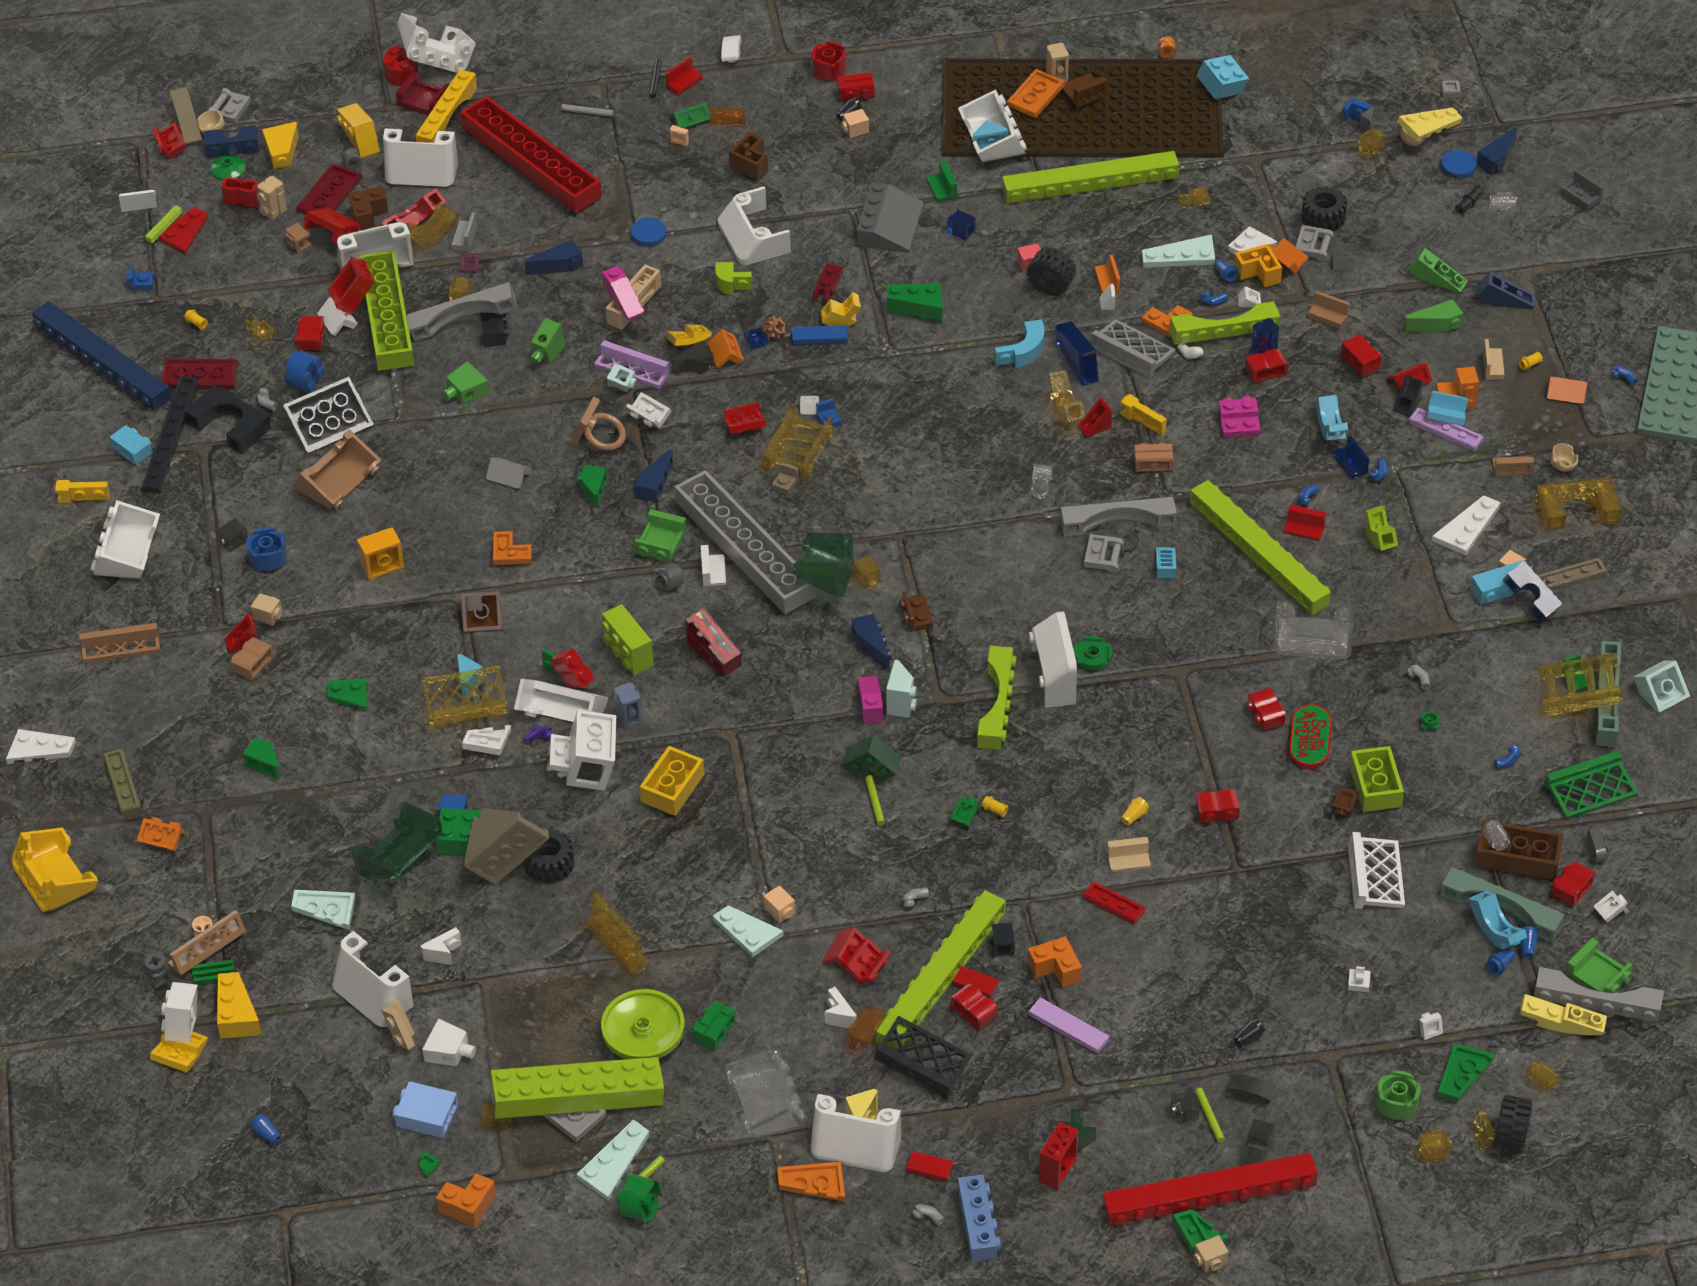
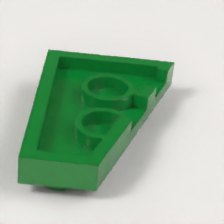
(1462, 1071)

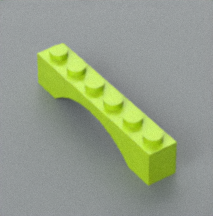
(1192, 329)
(991, 726)

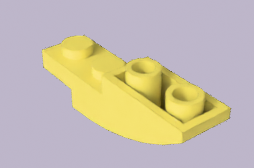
(1565, 1019)

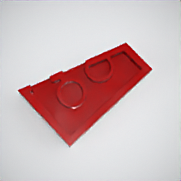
(184, 230)

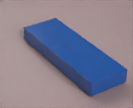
(819, 334)

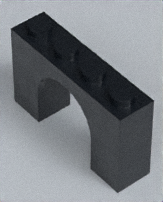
(217, 403)

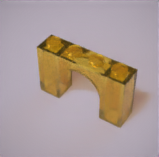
(1596, 491)

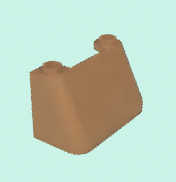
(338, 471)

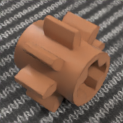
(774, 327)

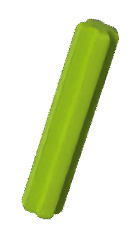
(163, 224)

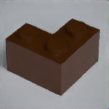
(749, 156)
(366, 205)

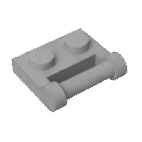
(234, 108)
(1308, 239)
(1097, 551)

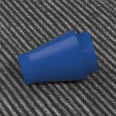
(1227, 271)
(1529, 944)
(1498, 962)
(264, 1127)

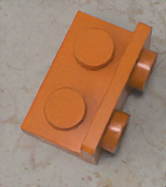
(160, 834)

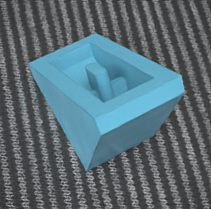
(988, 134)
(467, 664)

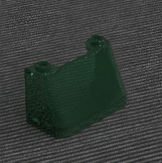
(827, 562)
(409, 839)

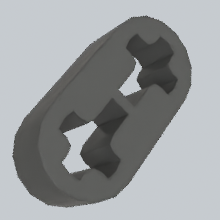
(1596, 845)

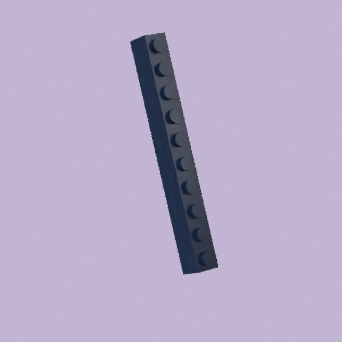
(101, 356)

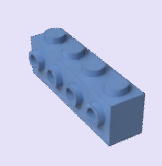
(977, 1217)

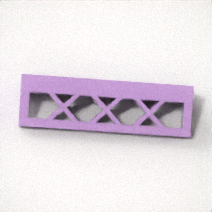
(634, 361)

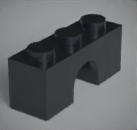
(493, 329)

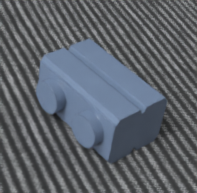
(628, 705)

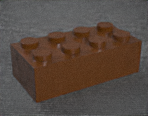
(1529, 853)

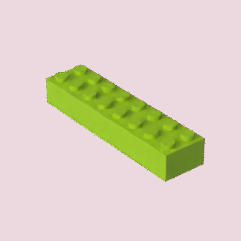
(387, 313)
(576, 1087)

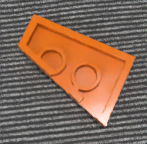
(816, 1180)

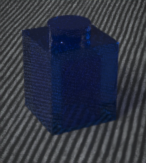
(961, 225)

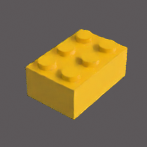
(672, 780)

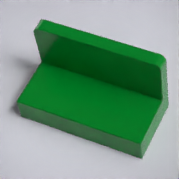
(691, 115)
(943, 183)

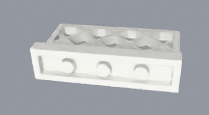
(1358, 869)

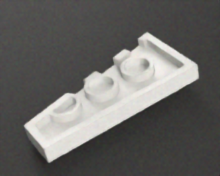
(1468, 526)

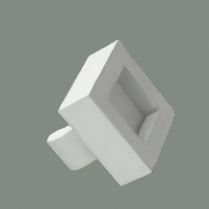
(1359, 979)
(1430, 1025)

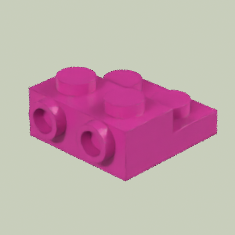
(1239, 417)

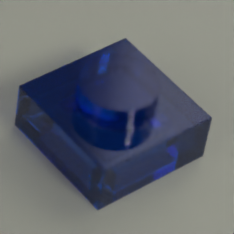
(756, 338)

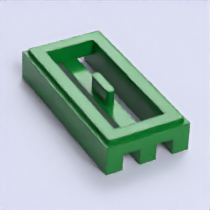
(211, 969)

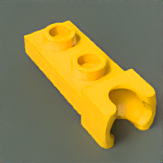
(1143, 414)
(81, 491)

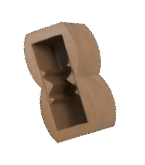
(252, 658)

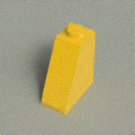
(281, 143)

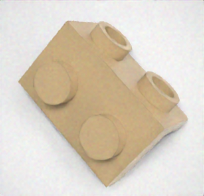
(398, 1024)

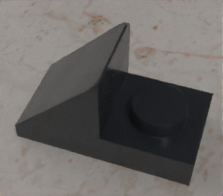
(1409, 395)

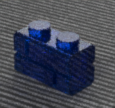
(1264, 336)

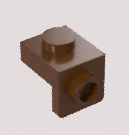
(1344, 801)

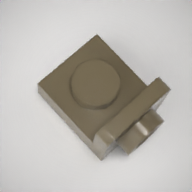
(786, 479)

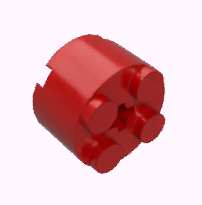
(828, 61)
(398, 66)

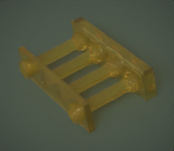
(786, 432)
(1583, 700)

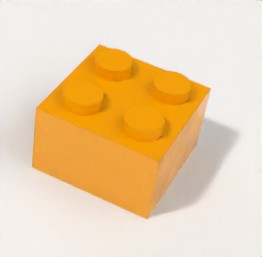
(380, 553)

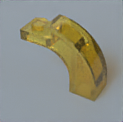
(435, 228)
(1063, 400)

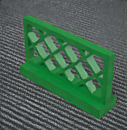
(1586, 770)

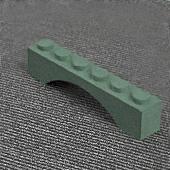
(1608, 716)
(1460, 886)

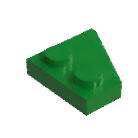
(348, 692)
(1195, 1229)

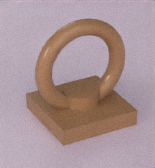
(588, 422)

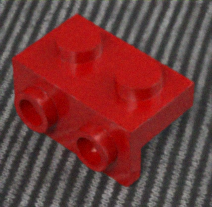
(169, 140)
(744, 418)
(866, 961)

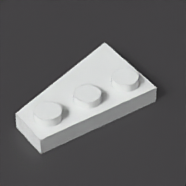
(34, 744)

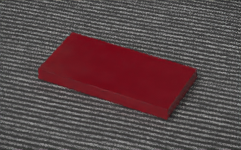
(330, 189)
(209, 372)

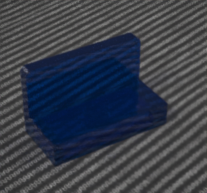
(1352, 459)

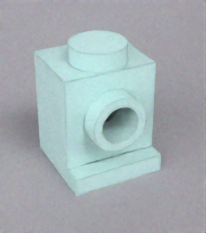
(621, 373)

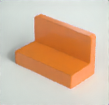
(1289, 255)
(1108, 275)
(725, 348)
(1567, 390)

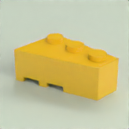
(234, 1009)

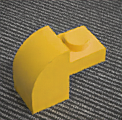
(841, 314)

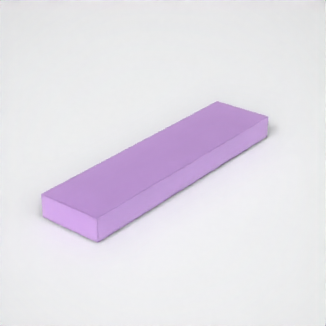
(1448, 431)
(1069, 1025)

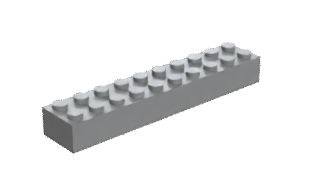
(743, 541)

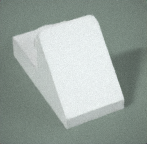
(439, 948)
(840, 1012)

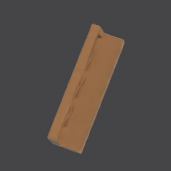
(120, 639)
(206, 943)

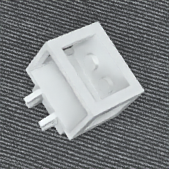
(589, 741)

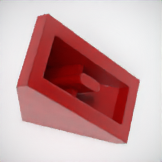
(1097, 419)
(240, 634)

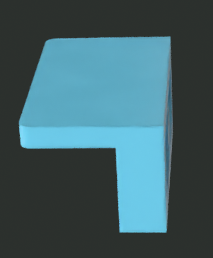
(1447, 408)

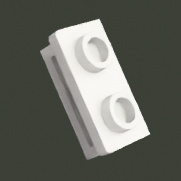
(649, 410)

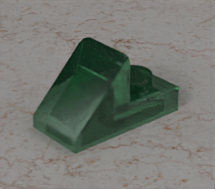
(1086, 1134)

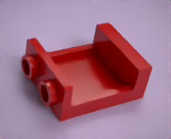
(331, 220)

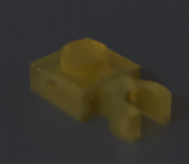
(1195, 197)
(260, 330)
(1484, 1133)

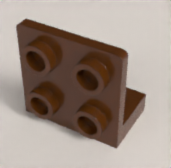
(1085, 89)

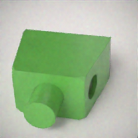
(547, 342)
(466, 384)

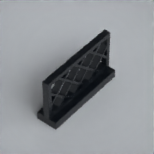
(914, 1068)

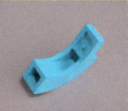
(1025, 351)
(1329, 418)
(1492, 921)

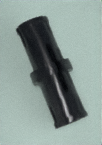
(1469, 200)

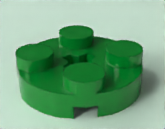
(1092, 662)

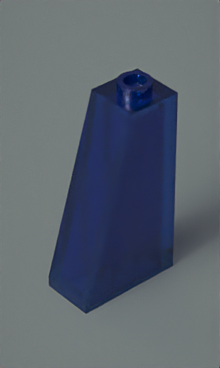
(1078, 352)

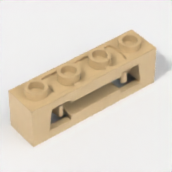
(644, 289)

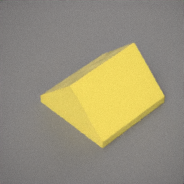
(863, 1104)

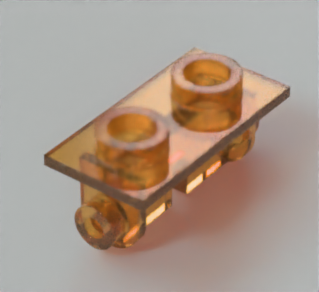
(727, 116)

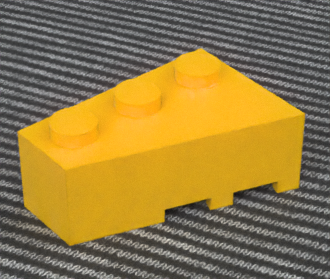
(359, 129)

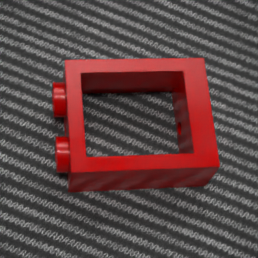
(351, 285)
(1058, 1153)

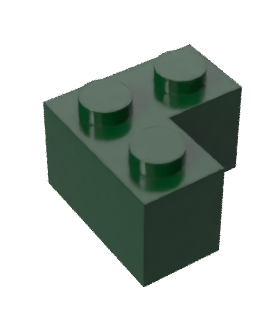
(871, 755)

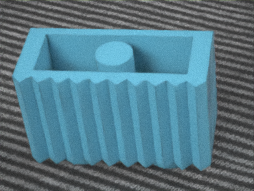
(131, 444)

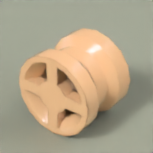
(201, 923)

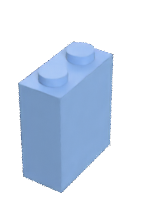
(425, 1109)

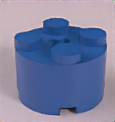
(304, 371)
(266, 550)

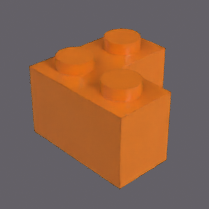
(1465, 385)
(1055, 958)
(467, 1204)

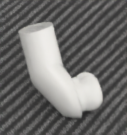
(1190, 352)

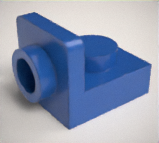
(1354, 108)
(140, 281)
(826, 409)

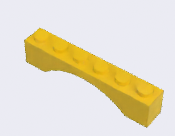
(459, 90)

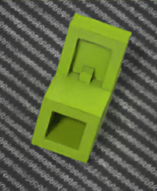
(728, 280)
(1378, 531)

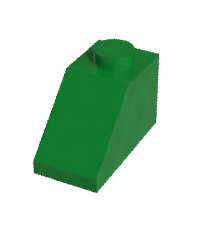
(593, 482)
(262, 758)

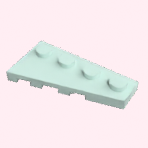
(1183, 253)
(611, 1163)

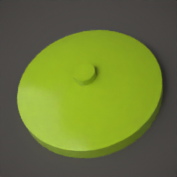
(642, 1024)

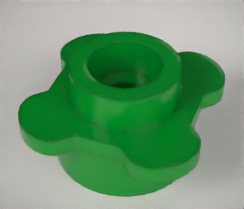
(1429, 720)

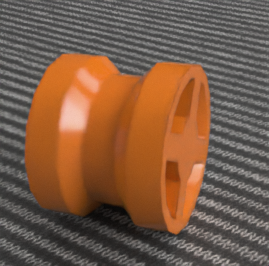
(1167, 47)

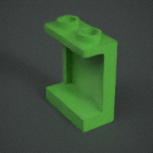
(661, 536)
(1597, 970)

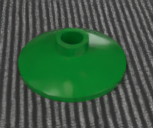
(227, 167)

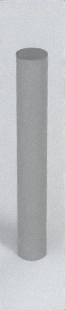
(587, 110)

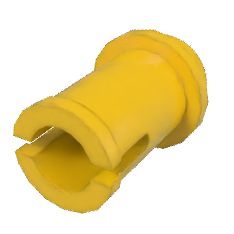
(192, 317)
(1526, 363)
(994, 806)

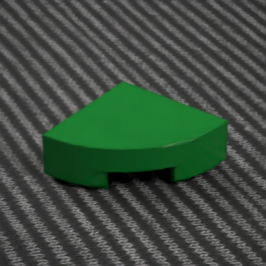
(428, 1164)

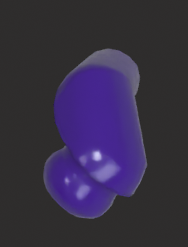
(539, 731)

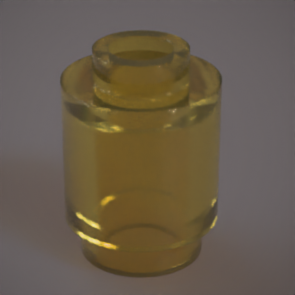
(1544, 1074)

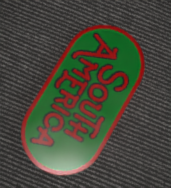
(1310, 736)

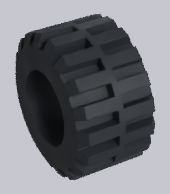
(1324, 208)
(1051, 271)
(554, 867)
(1513, 1123)

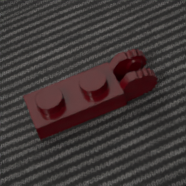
(828, 282)

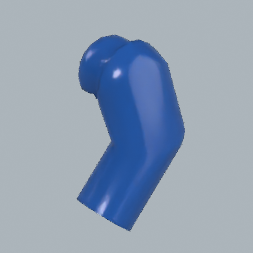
(1213, 300)
(1627, 374)
(1381, 472)
(1306, 492)
(1510, 760)

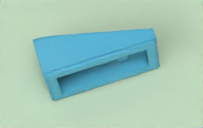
(1165, 566)

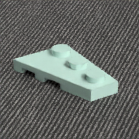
(325, 906)
(747, 930)

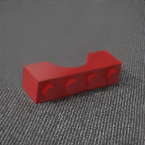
(419, 211)

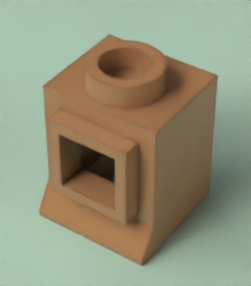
(296, 238)

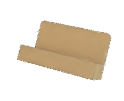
(1493, 362)
(1128, 854)

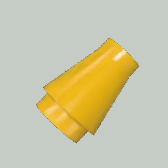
(1135, 810)

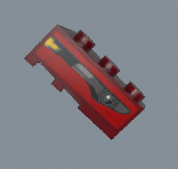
(712, 643)

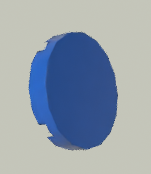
(1458, 163)
(648, 232)

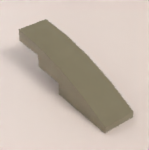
(185, 116)

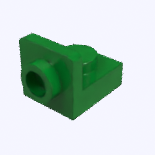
(965, 811)

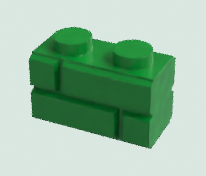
(714, 1025)

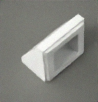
(1248, 297)
(1107, 298)
(808, 404)

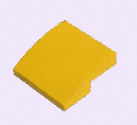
(691, 335)
(179, 1054)

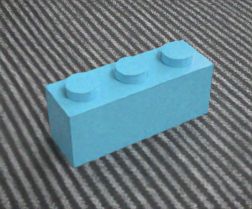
(1490, 584)

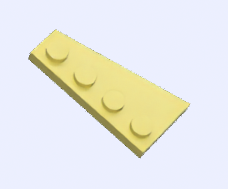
(1426, 123)

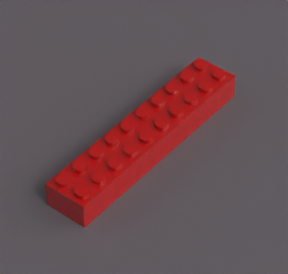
(531, 154)

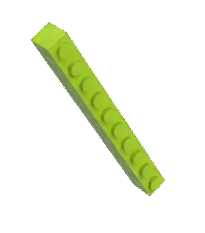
(1090, 177)
(1260, 547)
(944, 965)

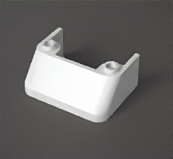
(747, 243)
(1057, 660)
(555, 700)

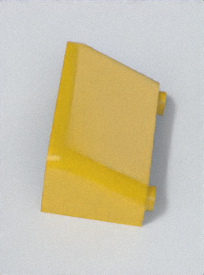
(48, 870)

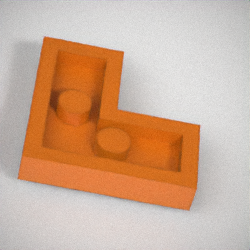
(1160, 321)
(506, 553)

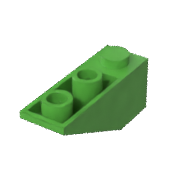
(1436, 272)

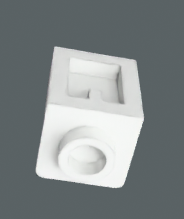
(1611, 906)

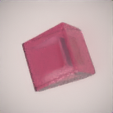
(469, 262)

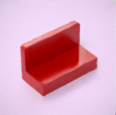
(682, 77)
(1417, 371)
(1305, 522)
(843, 946)

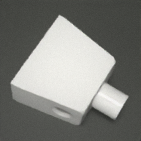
(447, 1045)

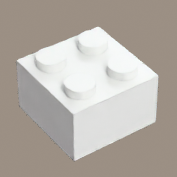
(180, 1012)

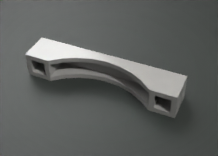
(492, 300)
(1156, 512)
(1639, 1004)

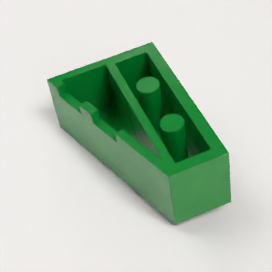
(916, 300)

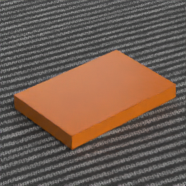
(1035, 93)

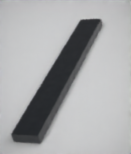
(169, 435)

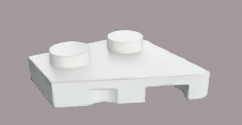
(1249, 239)
(486, 740)

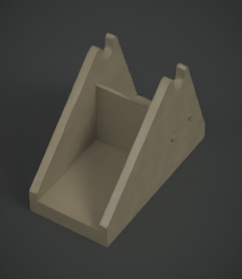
(501, 843)

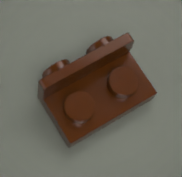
(916, 612)

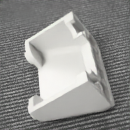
(853, 1138)

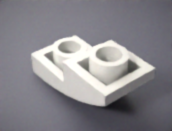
(731, 48)

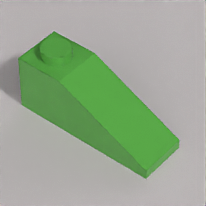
(1435, 318)

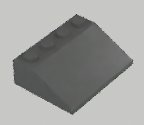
(888, 219)
(326, 415)

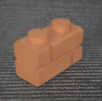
(1153, 457)

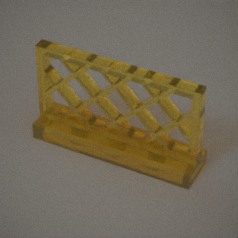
(469, 711)
(616, 935)

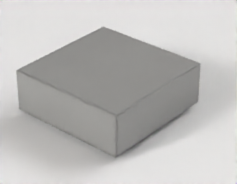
(1450, 88)

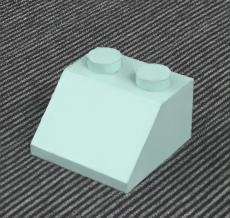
(1662, 685)
(900, 692)

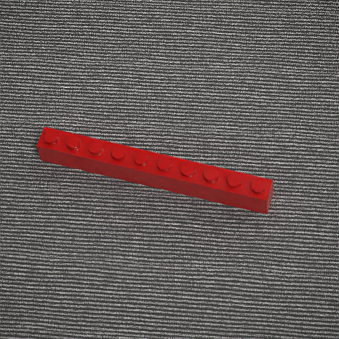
(1209, 1189)

